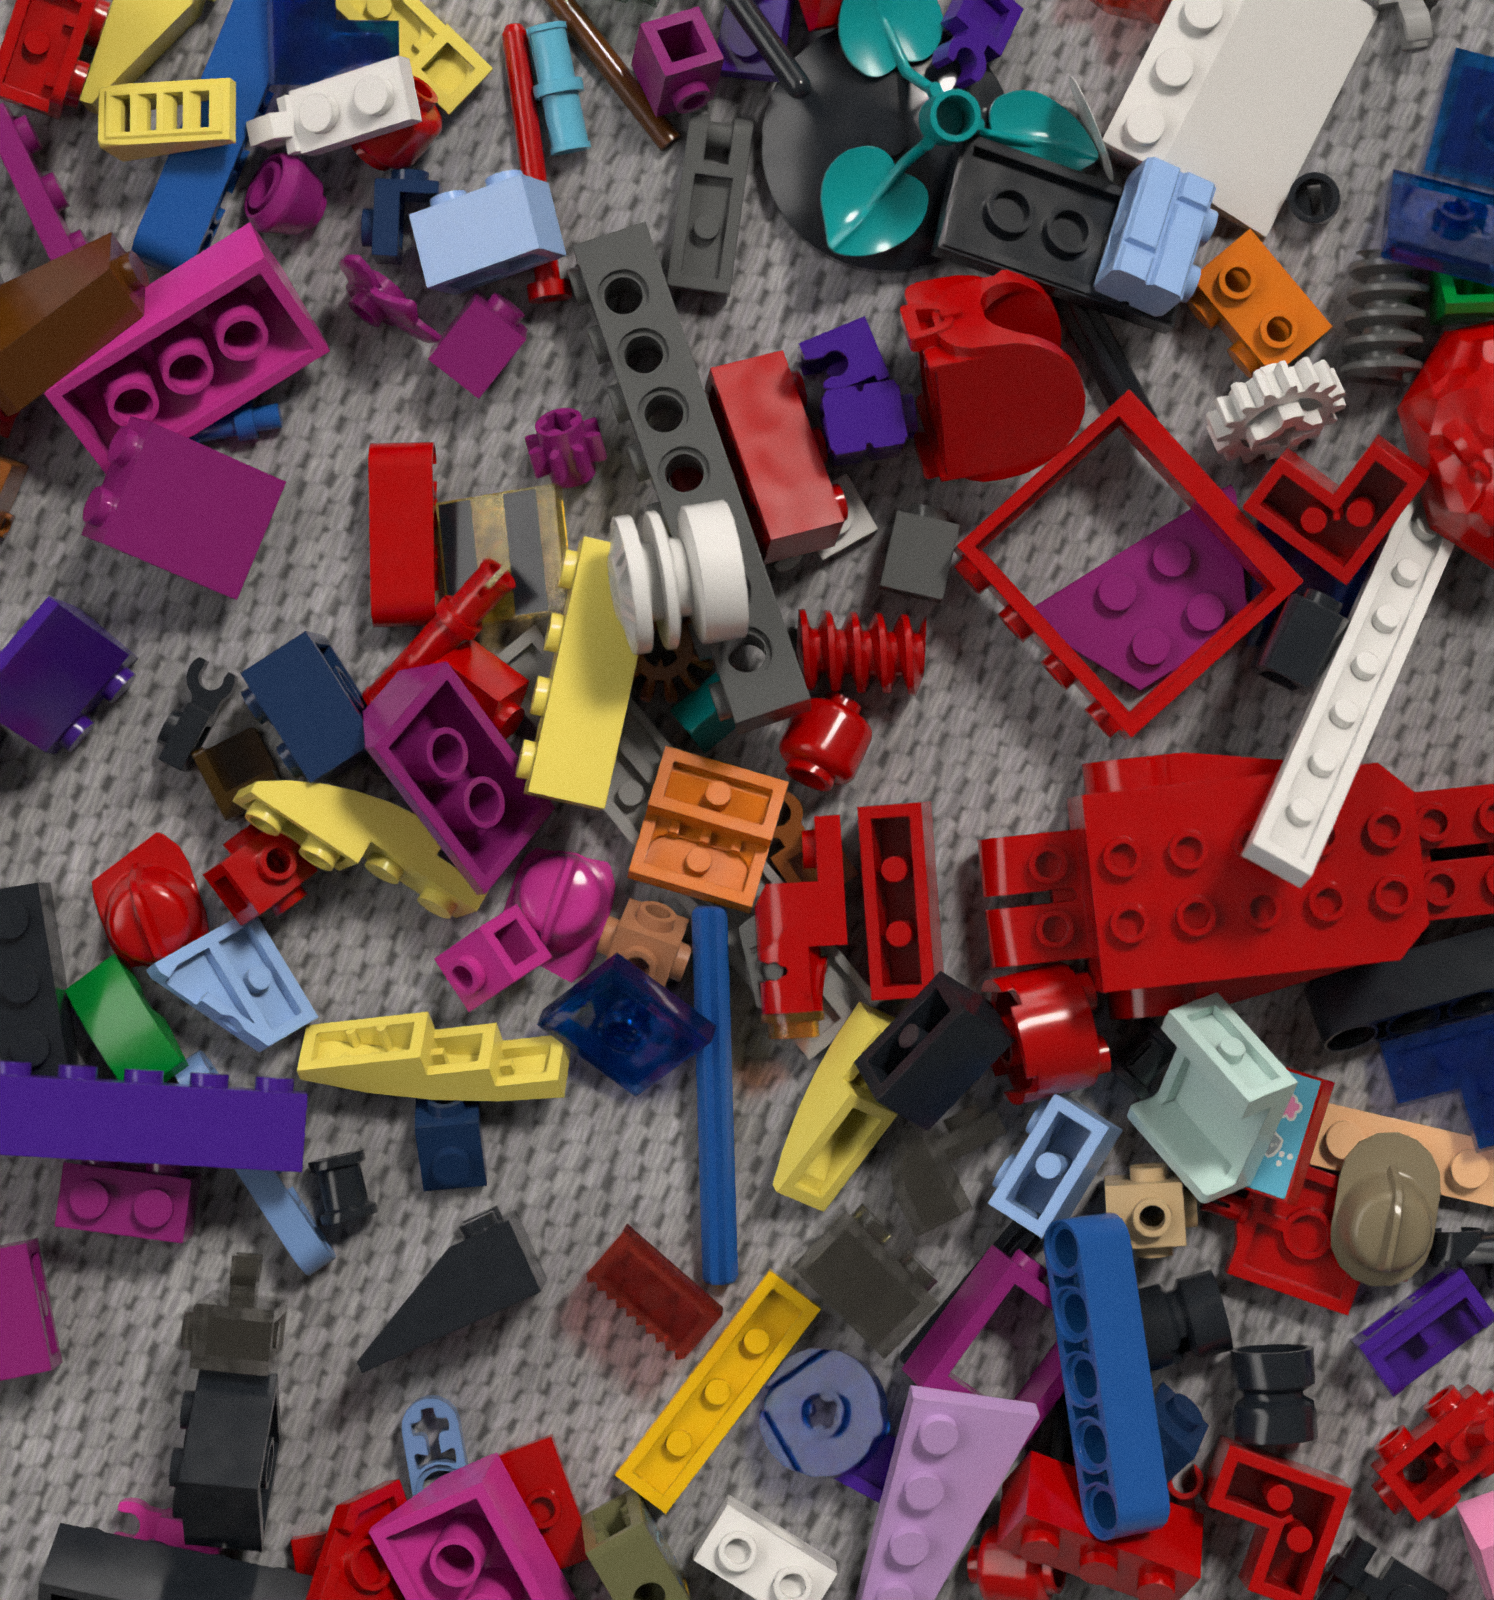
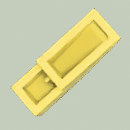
(835, 1118)

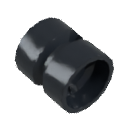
(1184, 1320)
(1273, 1397)

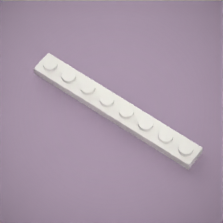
(1349, 699)

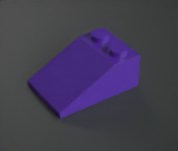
(59, 674)

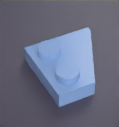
(238, 983)

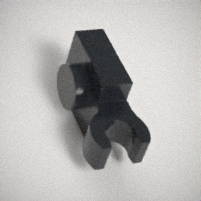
(189, 729)

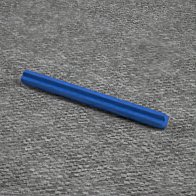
(715, 1097)

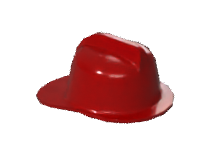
(150, 902)

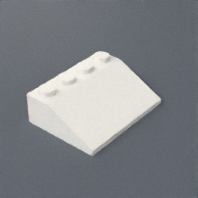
(1239, 95)

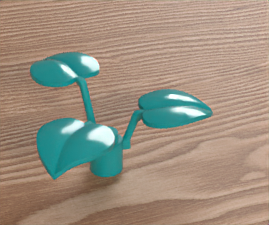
(871, 200)

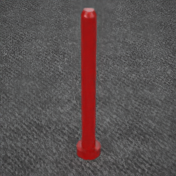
(548, 284)

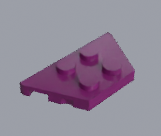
(1151, 601)

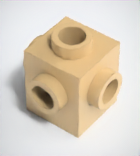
(1148, 1186)

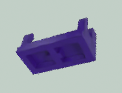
(847, 353)
(1423, 1328)

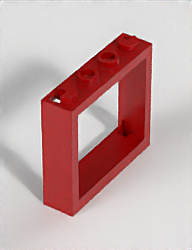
(1202, 497)

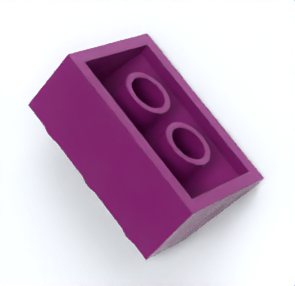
(453, 770)

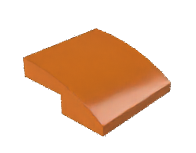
(707, 829)

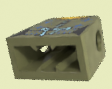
(632, 1551)

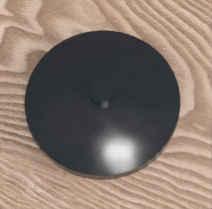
(853, 112)

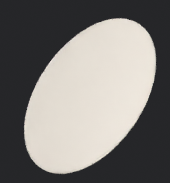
(1091, 126)

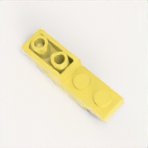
(344, 825)

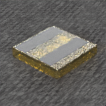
(520, 532)

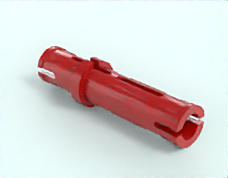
(456, 620)

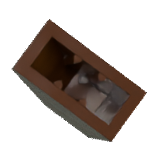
(65, 315)

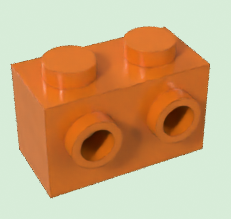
(1256, 306)

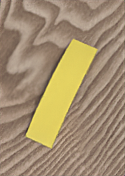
(432, 47)

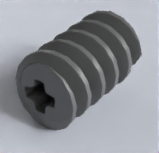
(1382, 321)

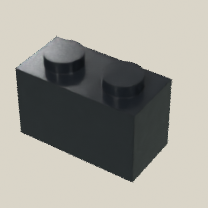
(934, 1051)

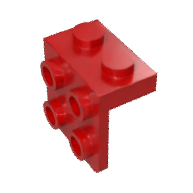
(44, 52)

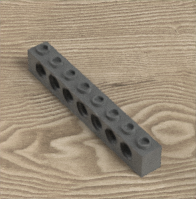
(630, 264)

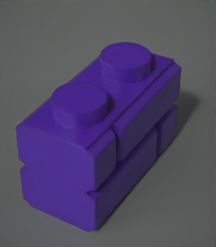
(866, 422)

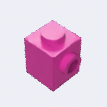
(492, 957)

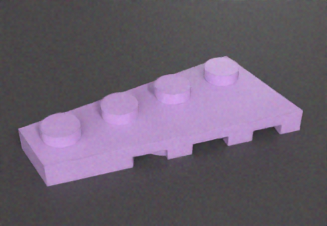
(938, 1486)

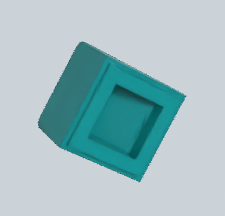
(700, 717)

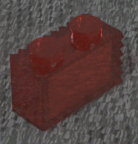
(654, 1292)

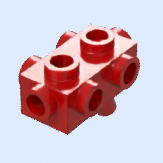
(1452, 1442)

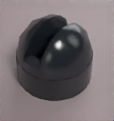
(1301, 202)

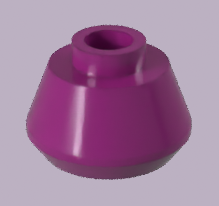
(284, 196)

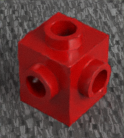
(259, 874)

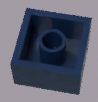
(311, 705)

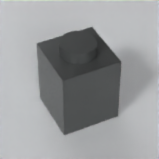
(919, 553)

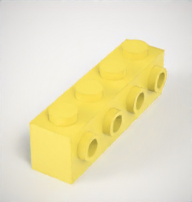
(586, 690)

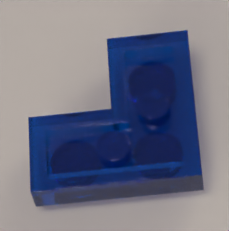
(312, 45)
(1445, 1063)

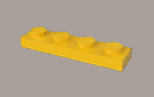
(717, 1391)

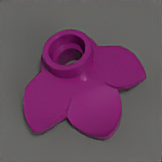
(380, 300)

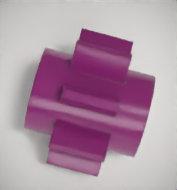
(565, 447)

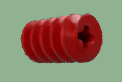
(861, 652)

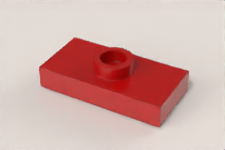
(548, 1497)

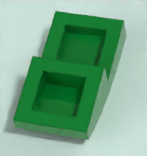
(123, 1021)

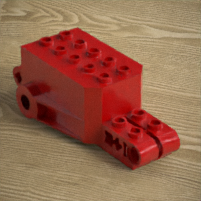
(1173, 910)

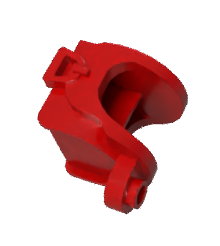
(990, 376)

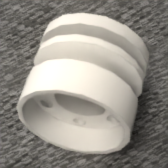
(679, 577)

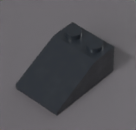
(475, 1277)

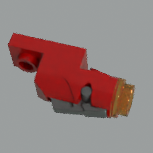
(787, 937)

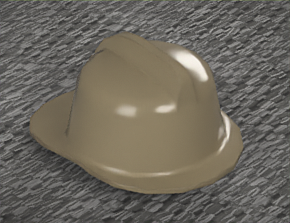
(1385, 1209)

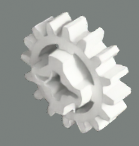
(1275, 410)

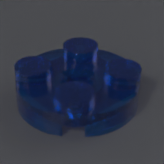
(859, 1420)

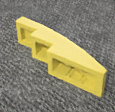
(415, 1060)

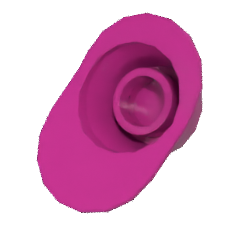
(566, 905)

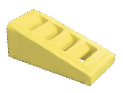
(126, 117)

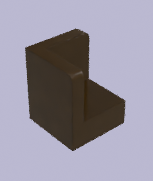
(233, 766)

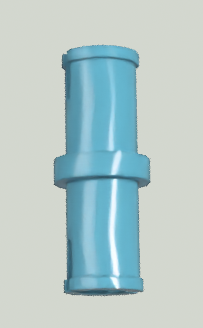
(558, 88)

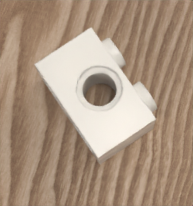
(762, 1556)

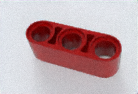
(402, 533)

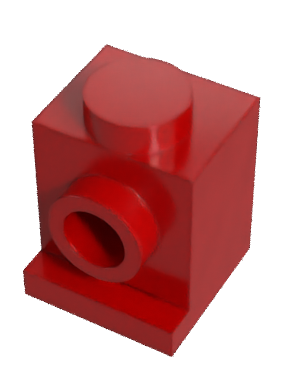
(491, 683)

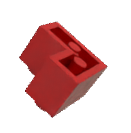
(1333, 521)
(1293, 1513)

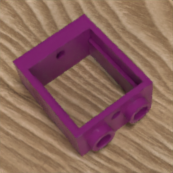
(966, 1316)

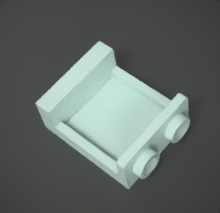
(1215, 1100)

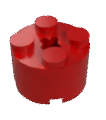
(1052, 1032)

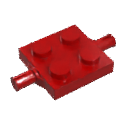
(1289, 1244)

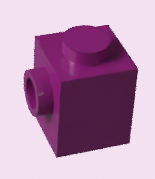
(677, 62)
(480, 341)

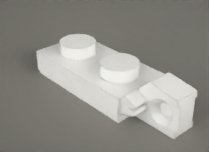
(341, 110)

